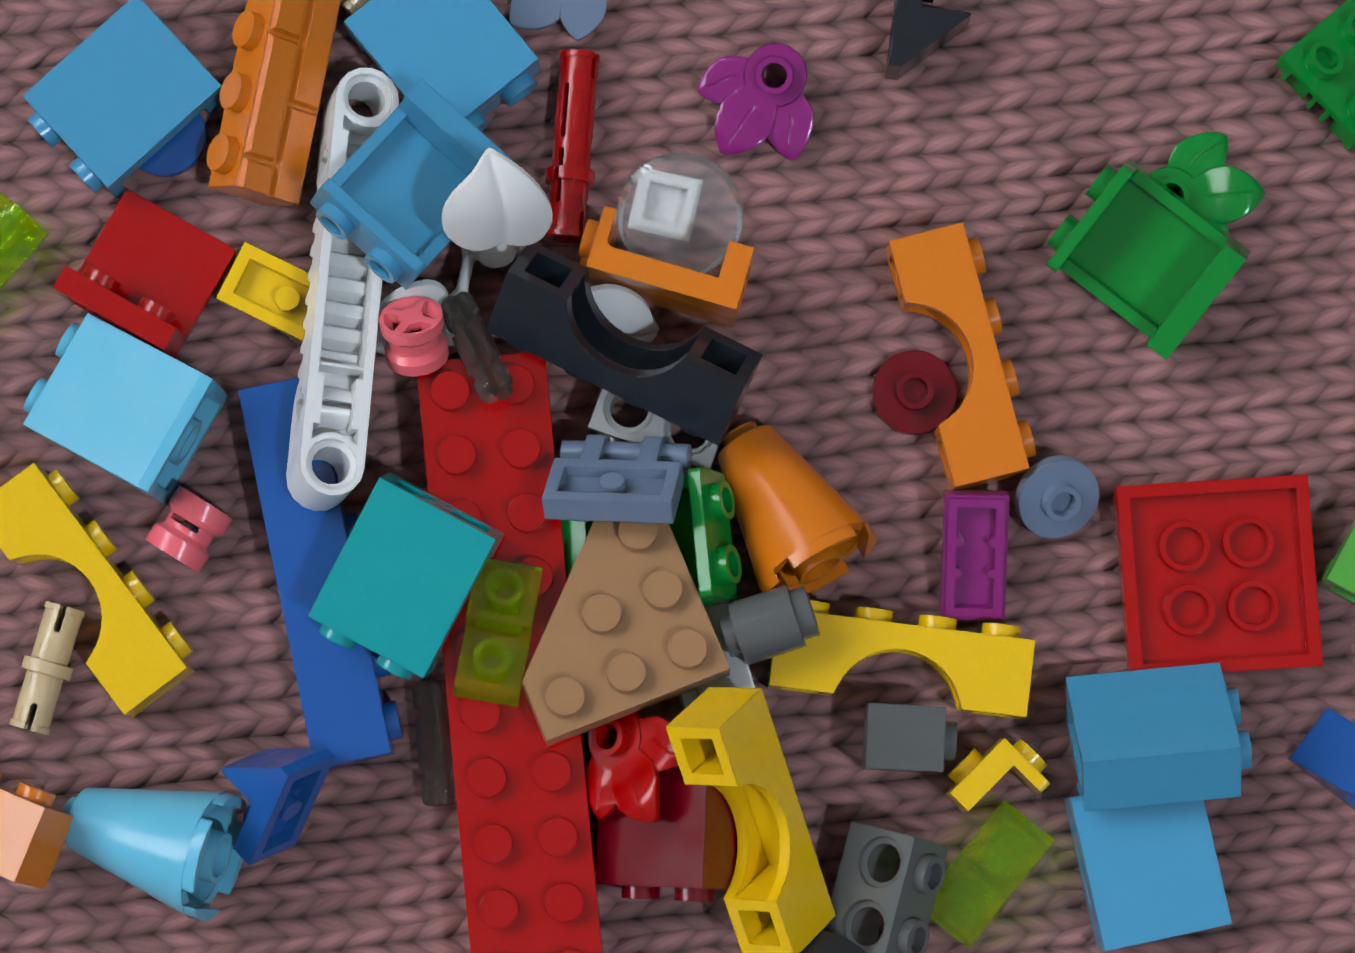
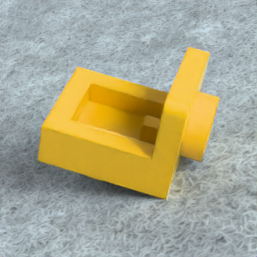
(979, 773)

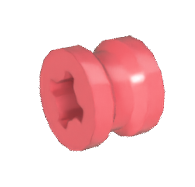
(414, 336)

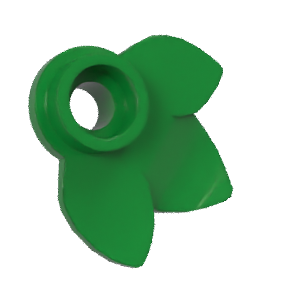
(1203, 180)

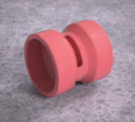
(182, 542)

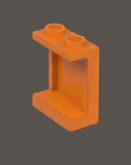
(665, 283)

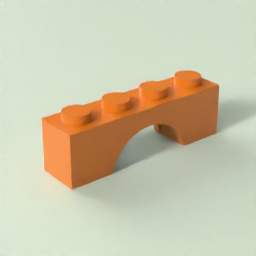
(939, 279)

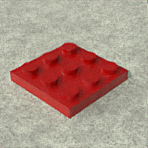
(1219, 574)

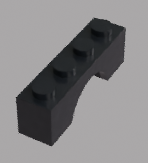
(552, 314)

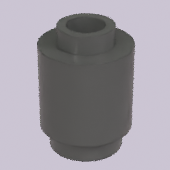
(769, 624)

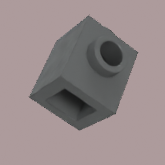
(907, 738)

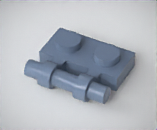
(616, 480)

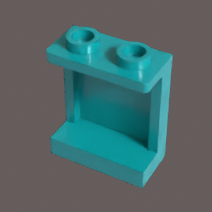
(403, 576)

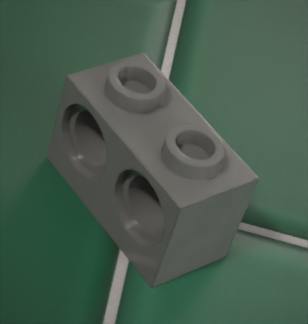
(870, 893)

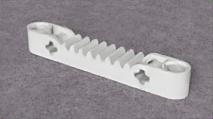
(340, 319)

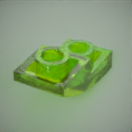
(498, 633)
(989, 873)

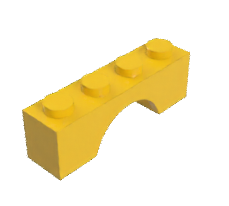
(133, 653)
(983, 670)
(777, 883)

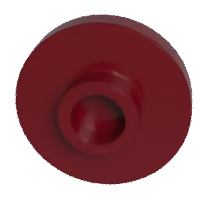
(914, 392)

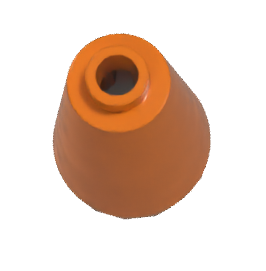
(788, 513)

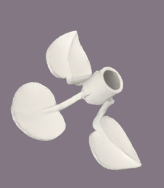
(493, 220)

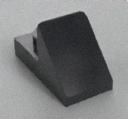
(919, 33)

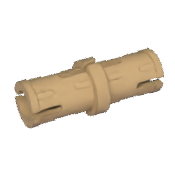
(47, 668)

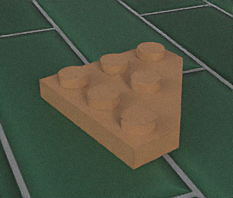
(621, 633)

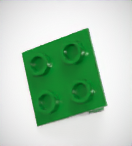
(1325, 68)

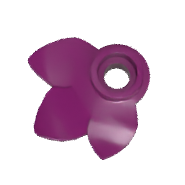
(756, 110)

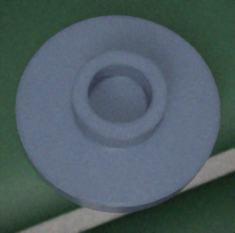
(1057, 496)

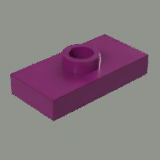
(974, 554)

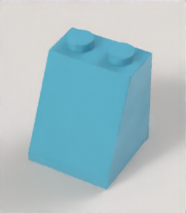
(124, 407)

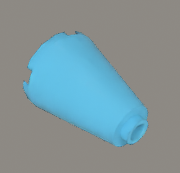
(161, 842)

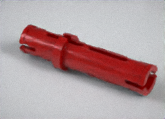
(573, 131)

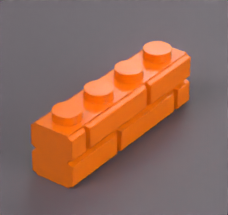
(272, 99)

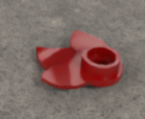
(628, 771)

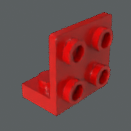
(148, 274)

